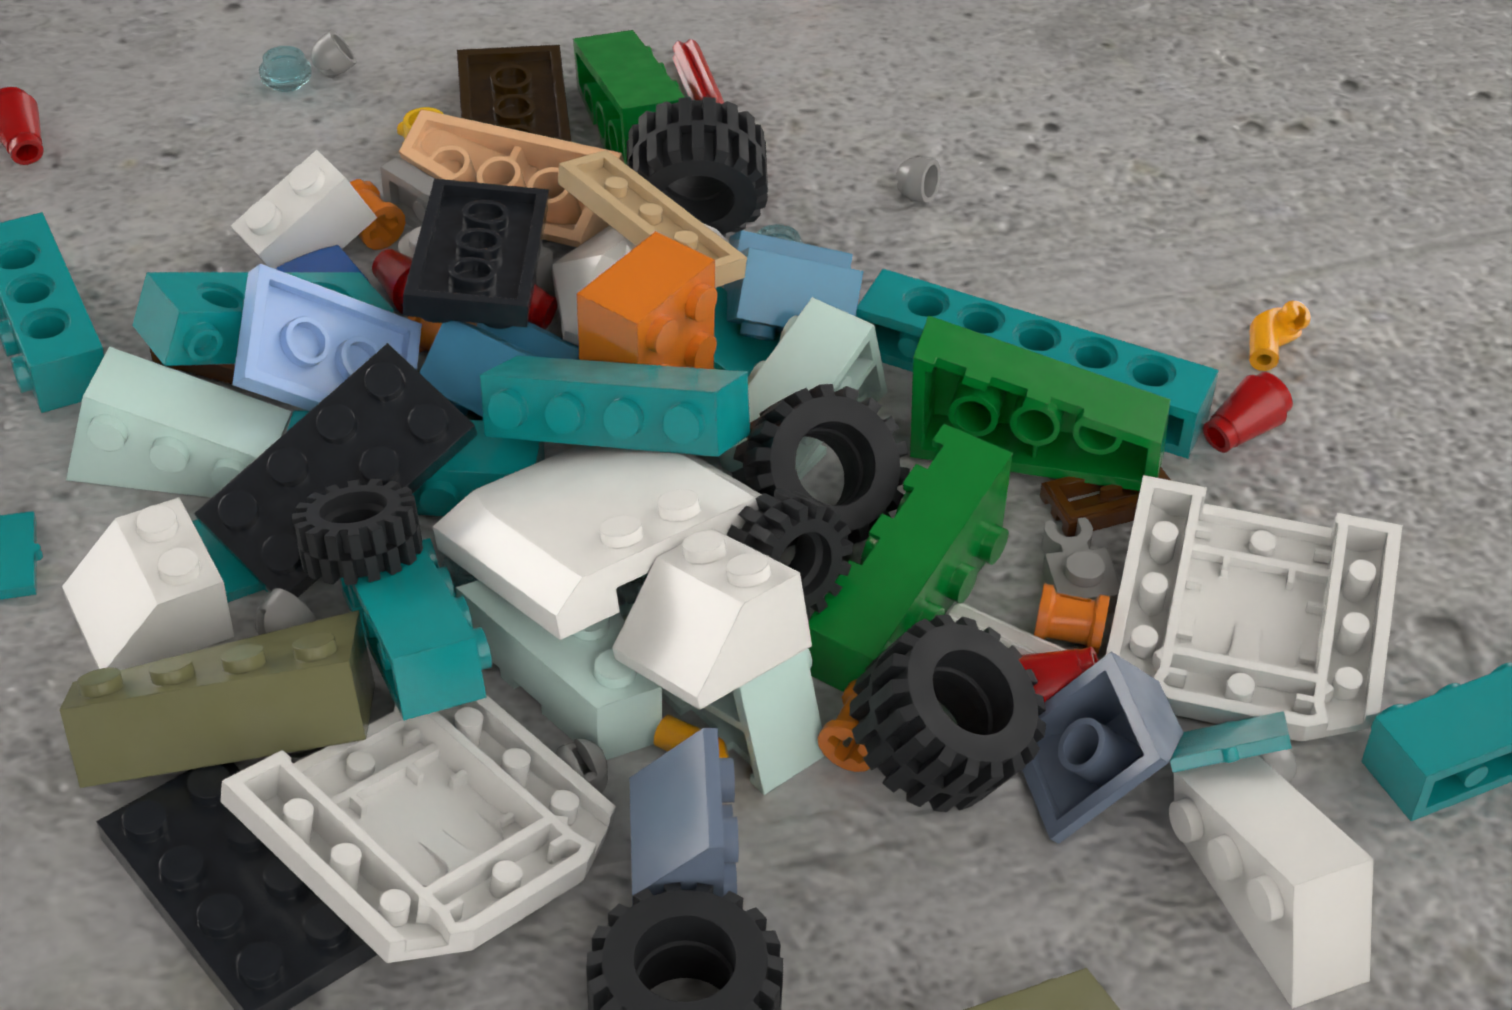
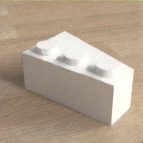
(1281, 873)

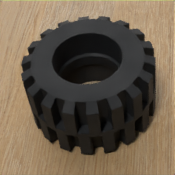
(704, 160)
(850, 430)
(918, 742)
(684, 938)

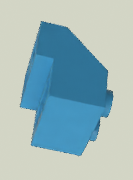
(783, 279)
(468, 350)

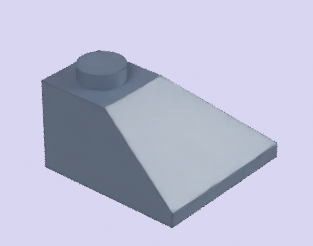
(1099, 743)

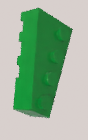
(620, 83)
(1035, 406)
(917, 559)

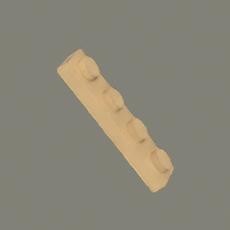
(640, 209)

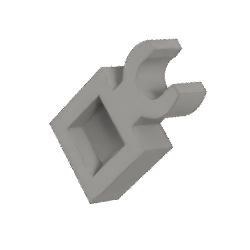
(1077, 568)

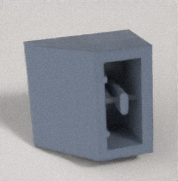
(680, 819)

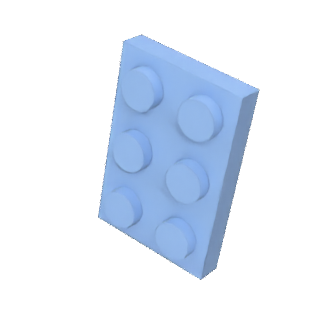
(309, 339)

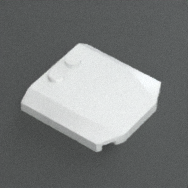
(583, 525)
(1257, 611)
(428, 827)

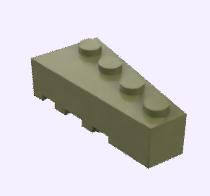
(222, 703)

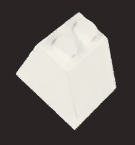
(304, 214)
(148, 590)
(713, 618)

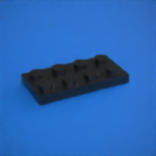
(477, 254)
(372, 426)
(229, 895)

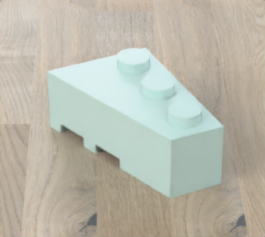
(813, 350)
(167, 429)
(571, 678)
(766, 721)

